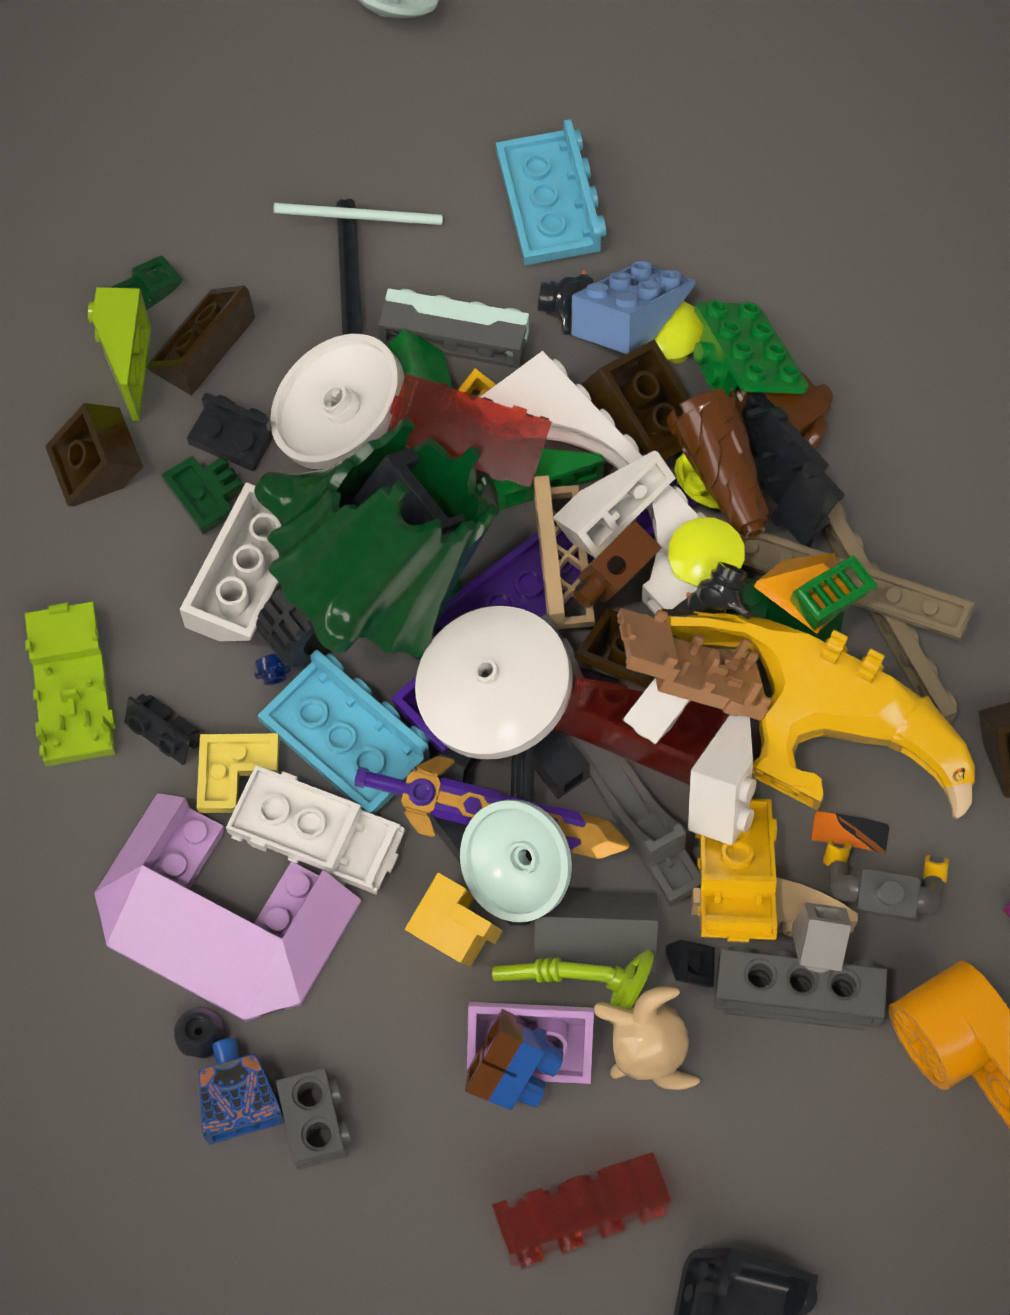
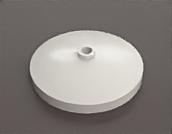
(335, 400)
(494, 682)

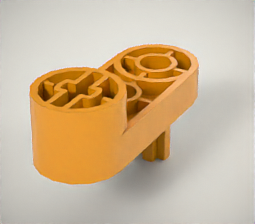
(957, 1030)

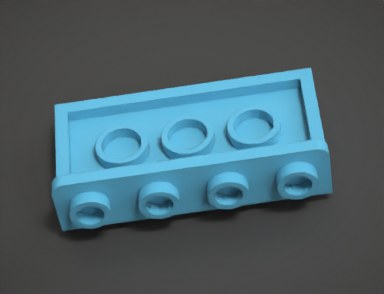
(551, 195)
(342, 727)

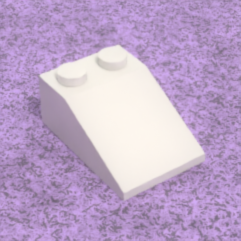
(723, 784)

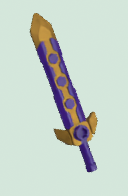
(459, 802)

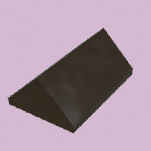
(204, 338)

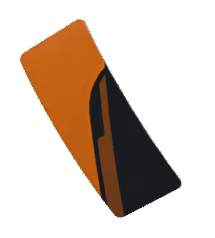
(856, 831)

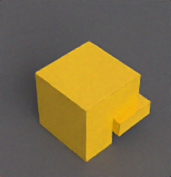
(448, 923)

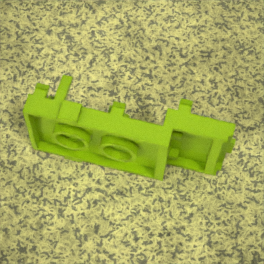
(69, 684)

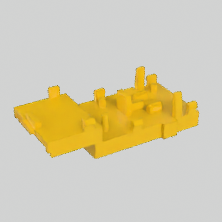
(740, 881)

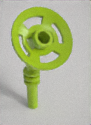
(622, 982)

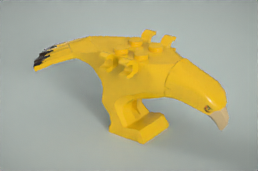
(833, 696)

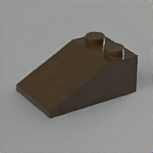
(639, 397)

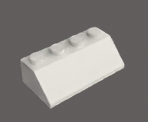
(235, 574)

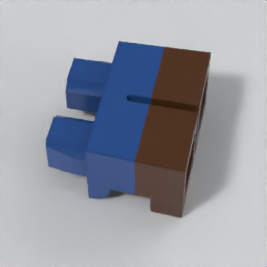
(507, 1061)

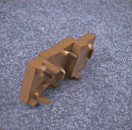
(693, 670)

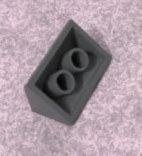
(599, 928)

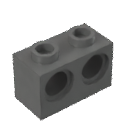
(304, 1120)

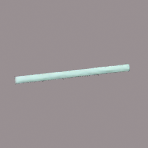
(354, 213)

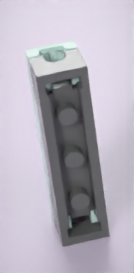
(457, 327)

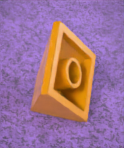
(792, 574)

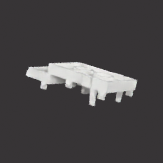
(315, 829)

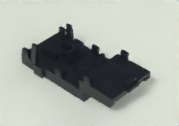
(789, 470)

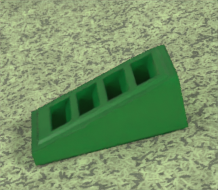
(808, 607)

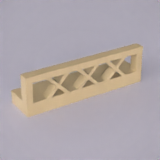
(549, 556)

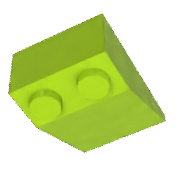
(125, 337)

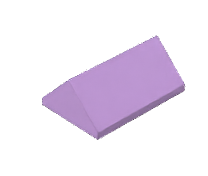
(565, 1028)

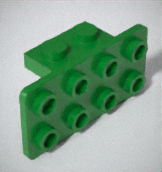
(744, 350)

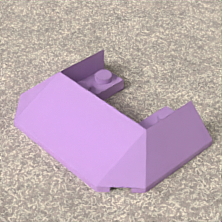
(203, 946)

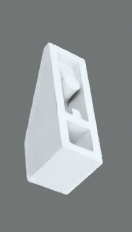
(611, 504)

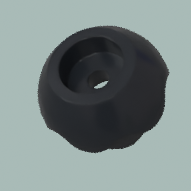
(198, 1045)

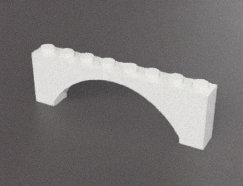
(548, 392)

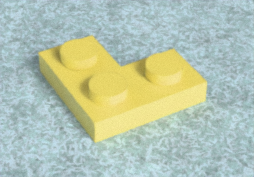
(224, 760)

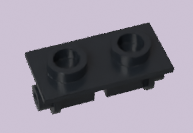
(148, 718)

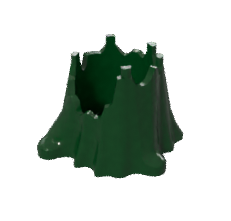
(364, 565)

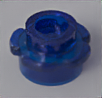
(271, 670)

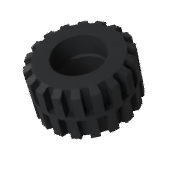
(288, 631)

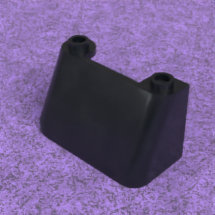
(742, 1284)

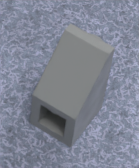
(821, 936)

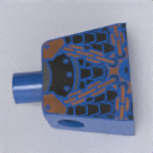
(235, 1095)

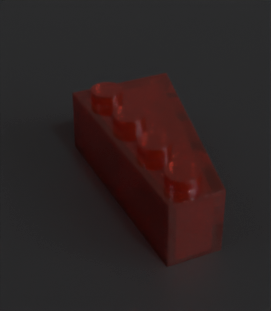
(597, 716)
(581, 1210)

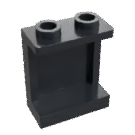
(418, 505)

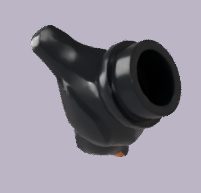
(558, 297)
(720, 591)

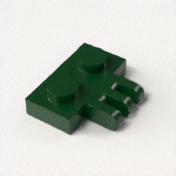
(204, 490)

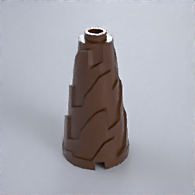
(720, 453)

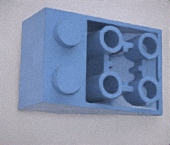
(628, 306)

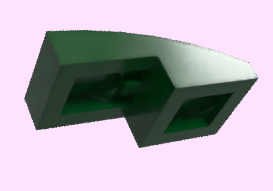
(154, 279)

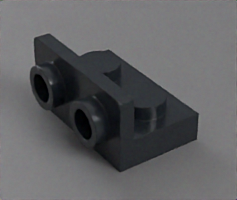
(231, 431)

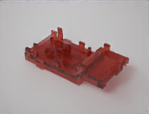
(506, 436)

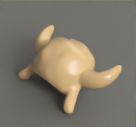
(649, 1040)

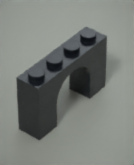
(556, 762)

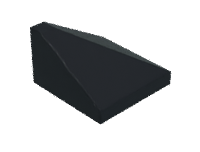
(691, 962)

